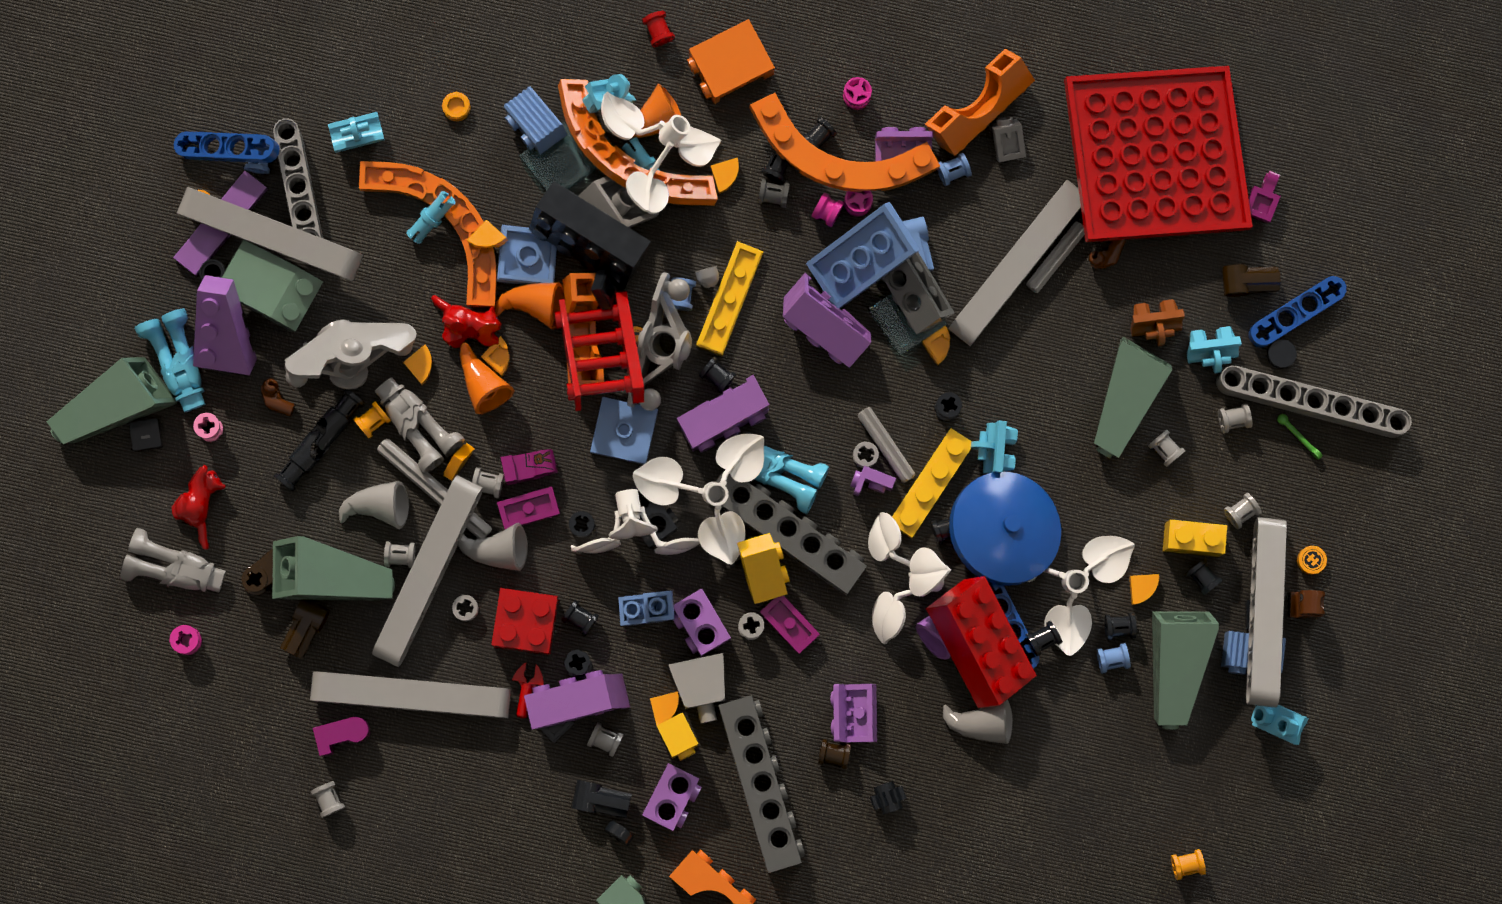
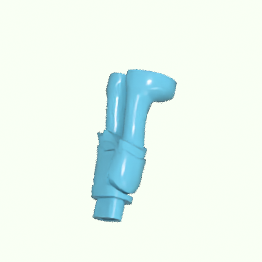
(177, 372)
(777, 462)

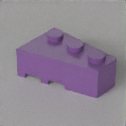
(824, 323)
(220, 330)
(724, 415)
(576, 699)

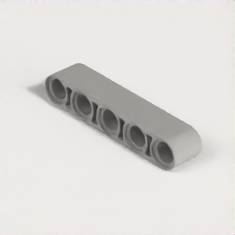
(297, 174)

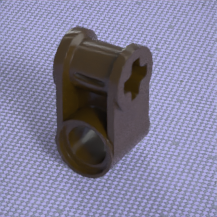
(262, 568)

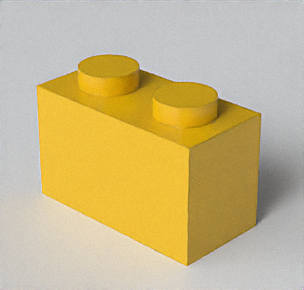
(1194, 538)
(762, 568)
(678, 737)

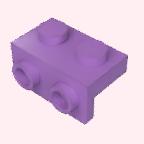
(891, 142)
(854, 713)

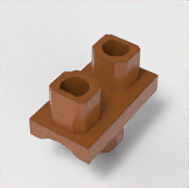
(1157, 324)

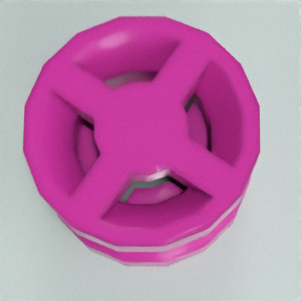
(858, 87)
(858, 198)
(827, 209)
(193, 642)

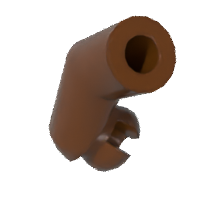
(1107, 257)
(273, 398)

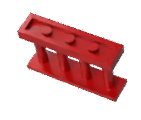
(622, 336)

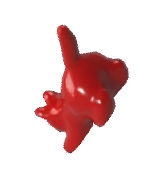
(464, 324)
(193, 506)

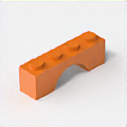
(1005, 81)
(580, 298)
(697, 875)

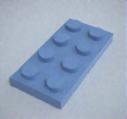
(863, 255)

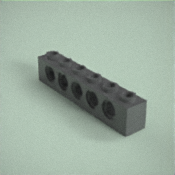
(840, 579)
(751, 710)

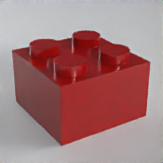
(525, 621)

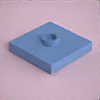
(525, 258)
(623, 431)

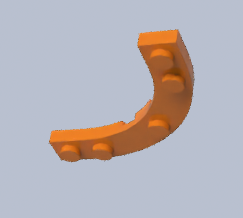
(616, 163)
(834, 171)
(462, 216)

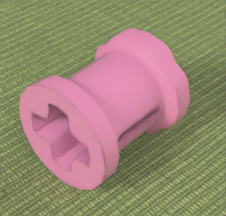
(201, 421)

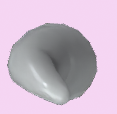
(384, 501)
(503, 550)
(985, 724)

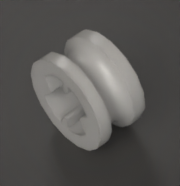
(867, 446)
(461, 600)

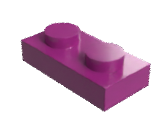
(528, 508)
(789, 623)

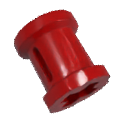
(658, 28)

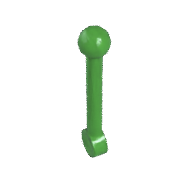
(1283, 420)

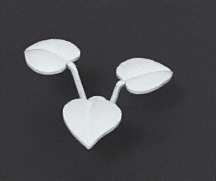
(693, 145)
(629, 510)
(718, 535)
(1108, 560)
(925, 576)

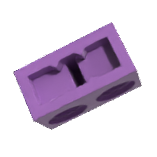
(706, 620)
(664, 794)

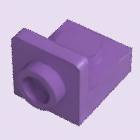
(877, 480)

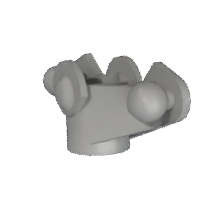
(649, 337)
(346, 351)

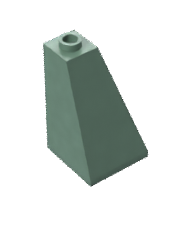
(1131, 390)
(115, 398)
(324, 573)
(1179, 662)

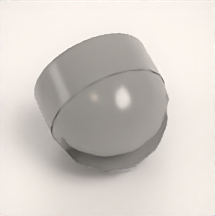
(708, 277)

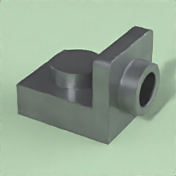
(1008, 139)

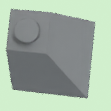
(615, 202)

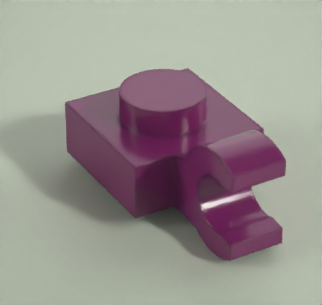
(1263, 200)

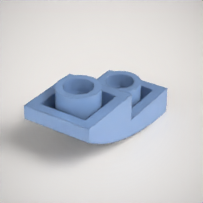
(646, 608)

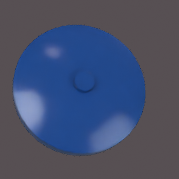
(1005, 528)

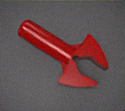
(526, 688)

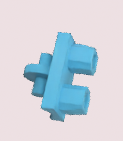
(615, 85)
(356, 132)
(1214, 351)
(992, 447)
(1279, 722)

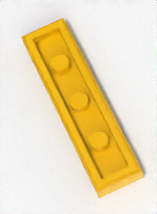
(729, 299)

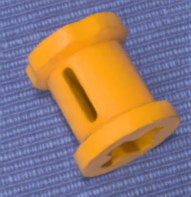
(372, 419)
(1188, 864)

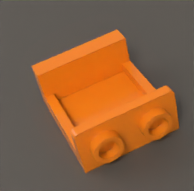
(730, 61)

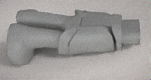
(406, 413)
(186, 570)

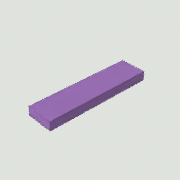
(208, 240)

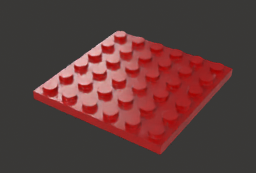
(1157, 153)

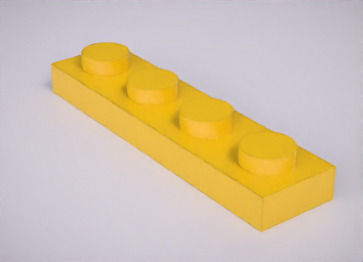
(931, 482)

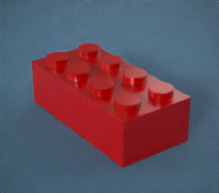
(981, 642)

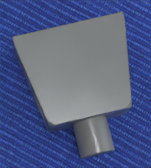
(700, 684)

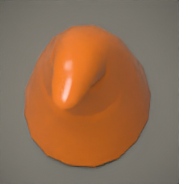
(658, 108)
(536, 299)
(484, 386)

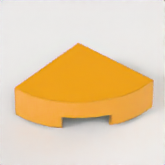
(725, 174)
(487, 237)
(938, 345)
(497, 357)
(420, 364)
(458, 461)
(1142, 587)
(664, 707)

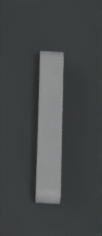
(270, 234)
(1017, 264)
(1327, 401)
(427, 571)
(1266, 612)
(410, 694)

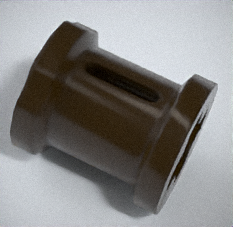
(834, 754)

